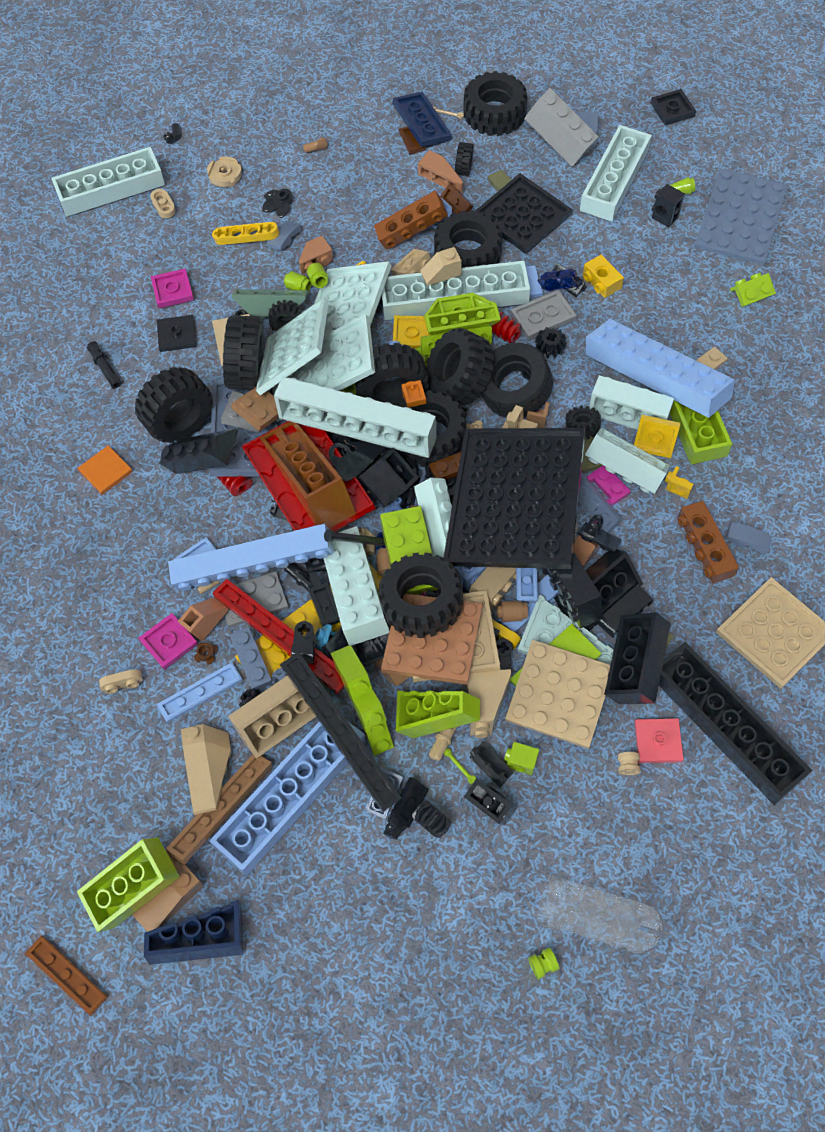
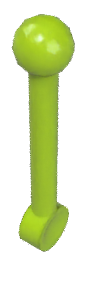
(448, 753)

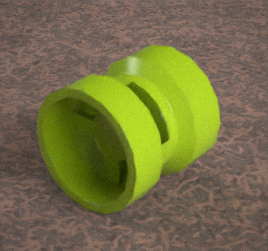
(543, 963)

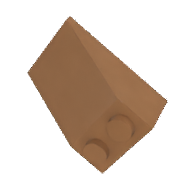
(170, 900)

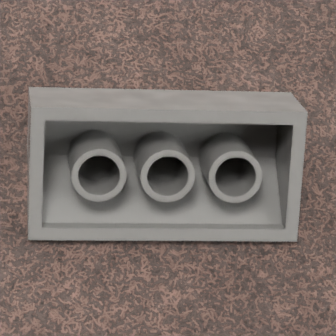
(561, 127)

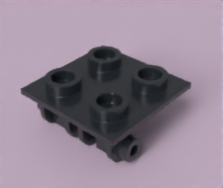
(592, 532)
(372, 649)

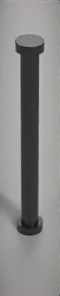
(330, 535)

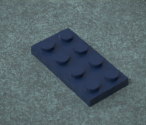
(422, 119)

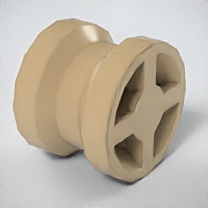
(629, 763)

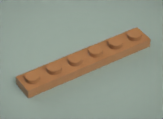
(232, 794)

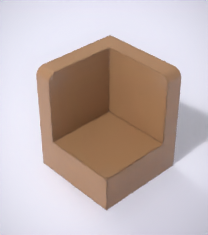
(539, 416)

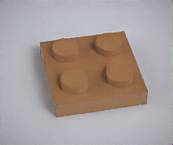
(256, 408)

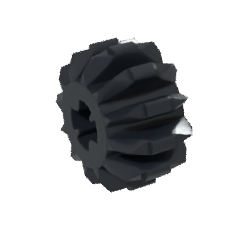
(550, 342)
(431, 819)

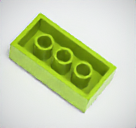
(701, 436)
(406, 534)
(128, 884)

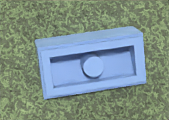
(526, 585)

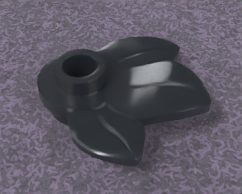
(278, 203)

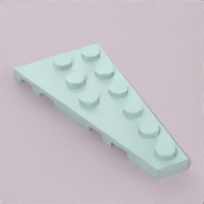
(549, 622)

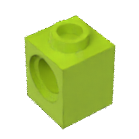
(521, 758)

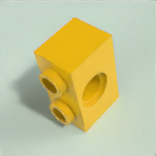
(602, 276)

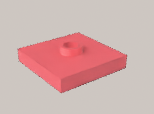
(658, 740)

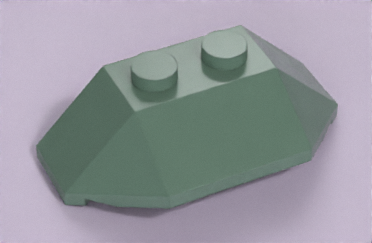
(259, 301)

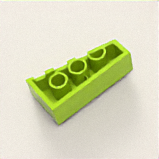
(433, 711)

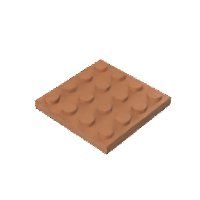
(439, 657)

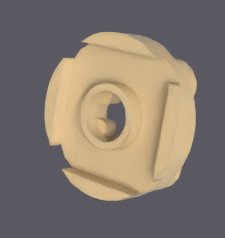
(226, 179)

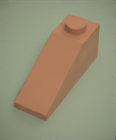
(439, 171)

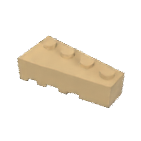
(497, 583)

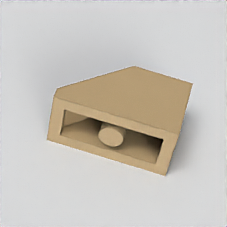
(442, 266)

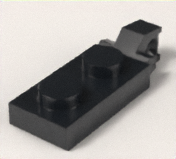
(323, 600)
(401, 814)

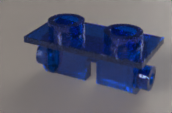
(551, 280)

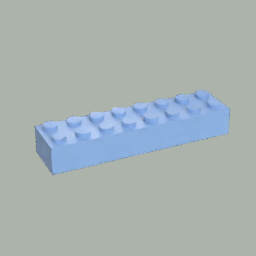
(660, 367)
(280, 800)

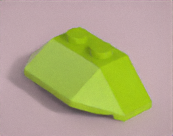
(460, 312)

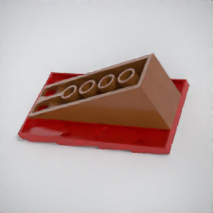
(303, 480)

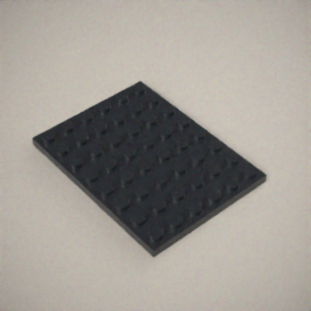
(516, 498)

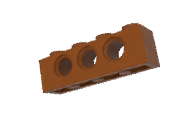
(410, 220)
(708, 531)

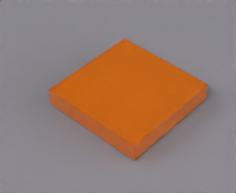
(105, 470)

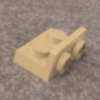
(411, 263)

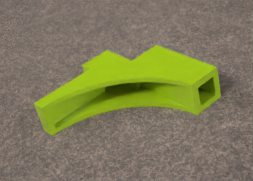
(363, 699)

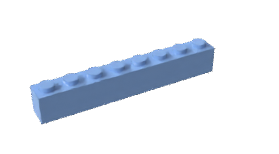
(250, 557)

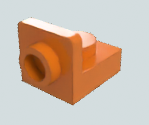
(413, 393)

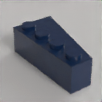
(198, 937)

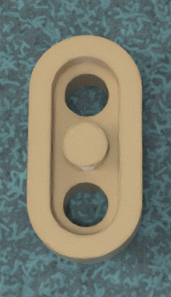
(164, 206)
(129, 679)

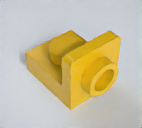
(678, 485)

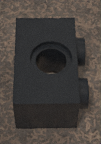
(667, 205)
(490, 801)

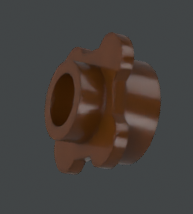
(201, 649)

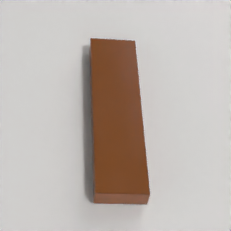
(66, 975)

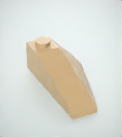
(206, 760)

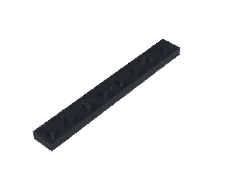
(340, 731)

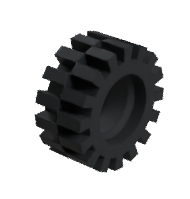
(464, 158)
(282, 309)
(589, 416)

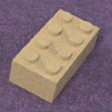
(271, 717)

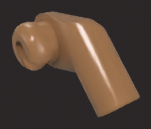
(320, 144)

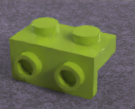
(755, 289)

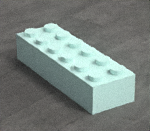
(615, 173)
(108, 181)
(355, 591)

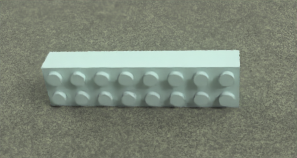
(501, 283)
(356, 416)

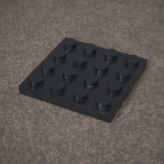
(525, 212)

